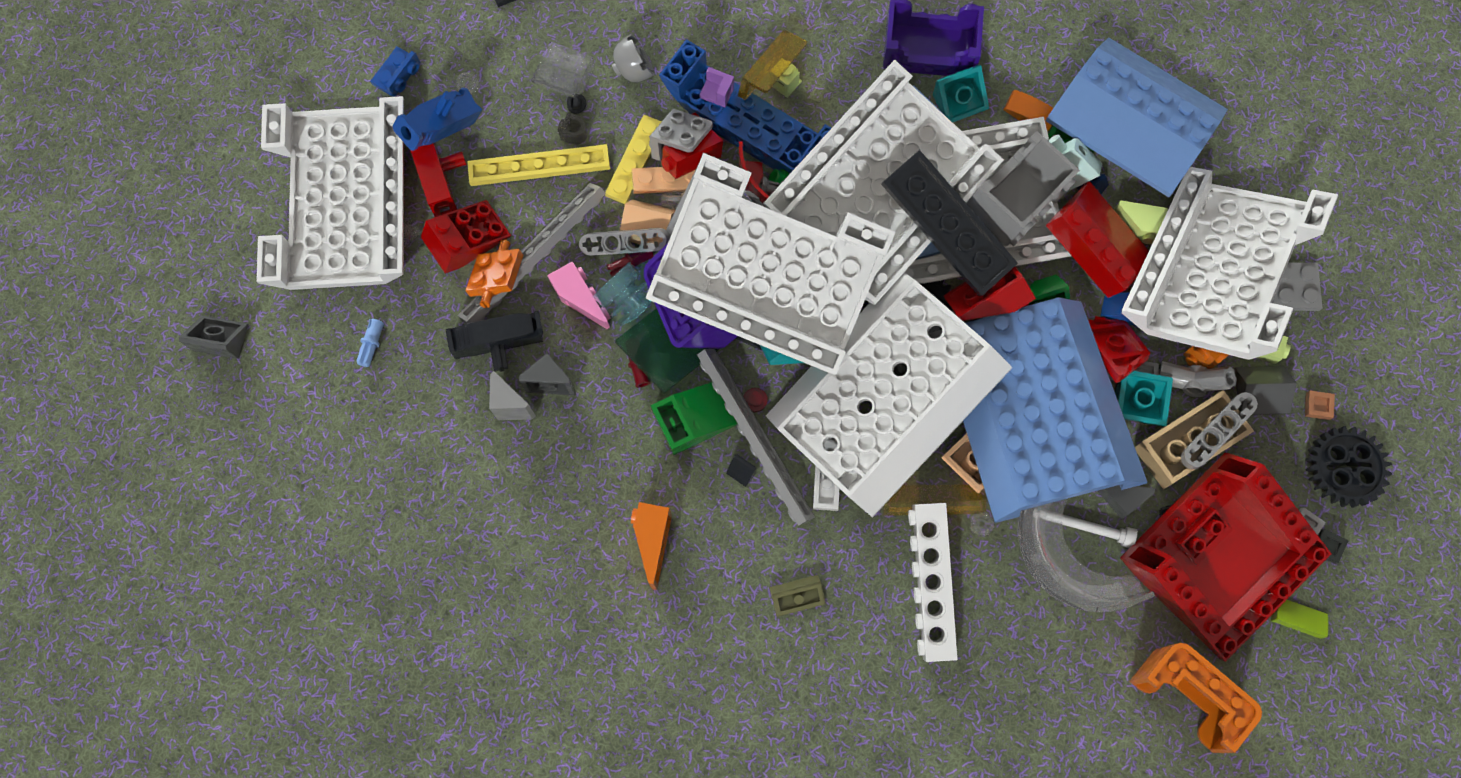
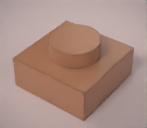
(1319, 405)

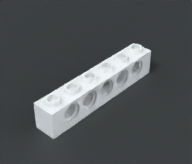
(945, 647)

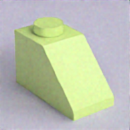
(1142, 219)

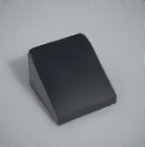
(741, 470)

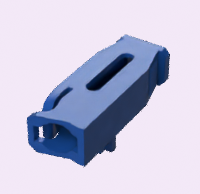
(437, 118)

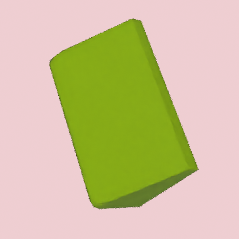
(1302, 619)

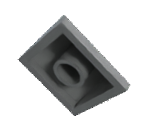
(215, 336)
(546, 378)
(1270, 386)

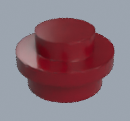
(756, 399)

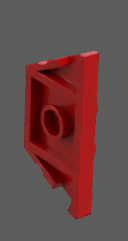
(1118, 346)

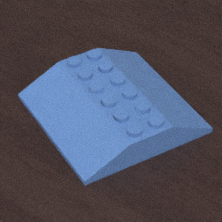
(1137, 116)

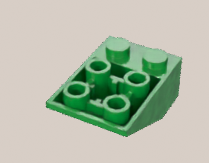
(692, 417)

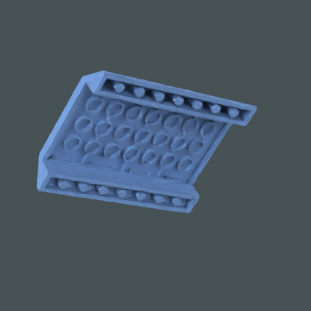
(1053, 417)

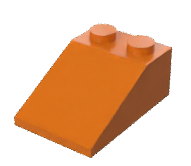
(651, 530)

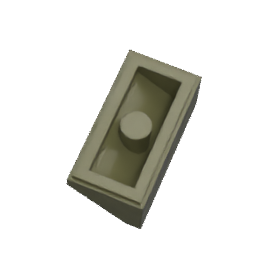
(797, 595)

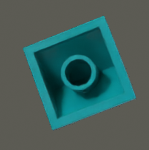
(961, 94)
(1145, 397)

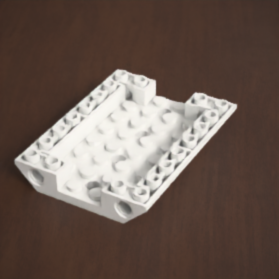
(908, 411)

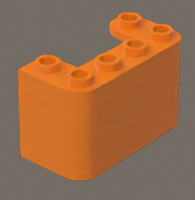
(1228, 708)

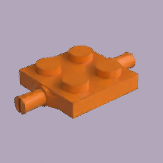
(494, 273)

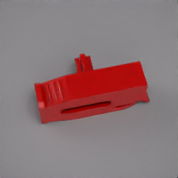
(433, 176)

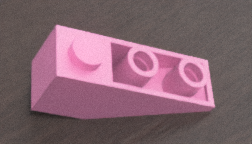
(573, 291)

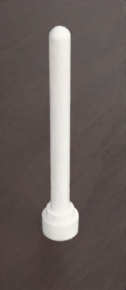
(1126, 536)

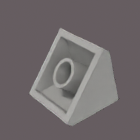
(506, 403)

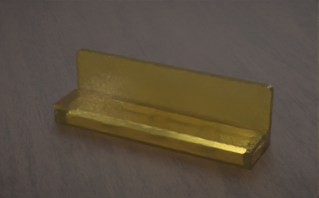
(772, 64)
(958, 499)

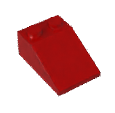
(1004, 297)

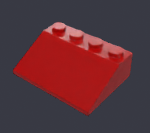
(1099, 240)

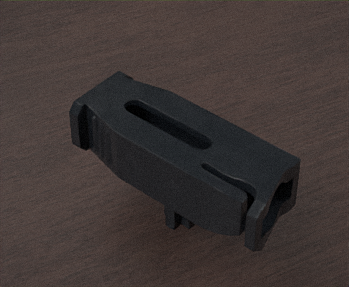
(495, 337)

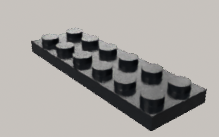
(949, 223)

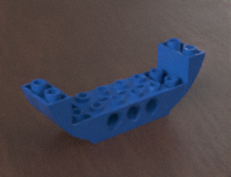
(764, 129)

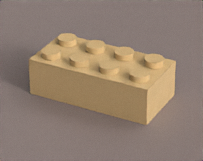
(1164, 448)

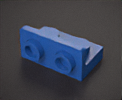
(396, 71)

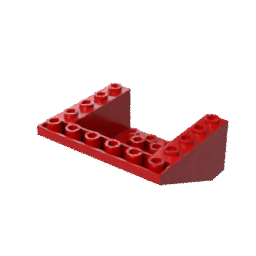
(1227, 553)

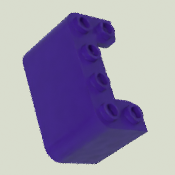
(931, 41)
(681, 328)

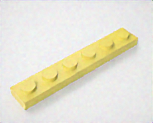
(538, 165)

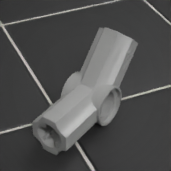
(1198, 379)

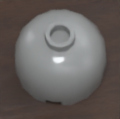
(629, 60)

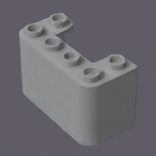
(1023, 189)

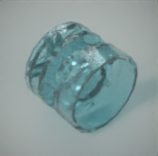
(624, 294)

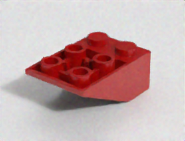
(463, 234)

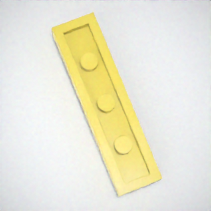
(635, 156)

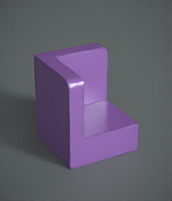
(717, 87)

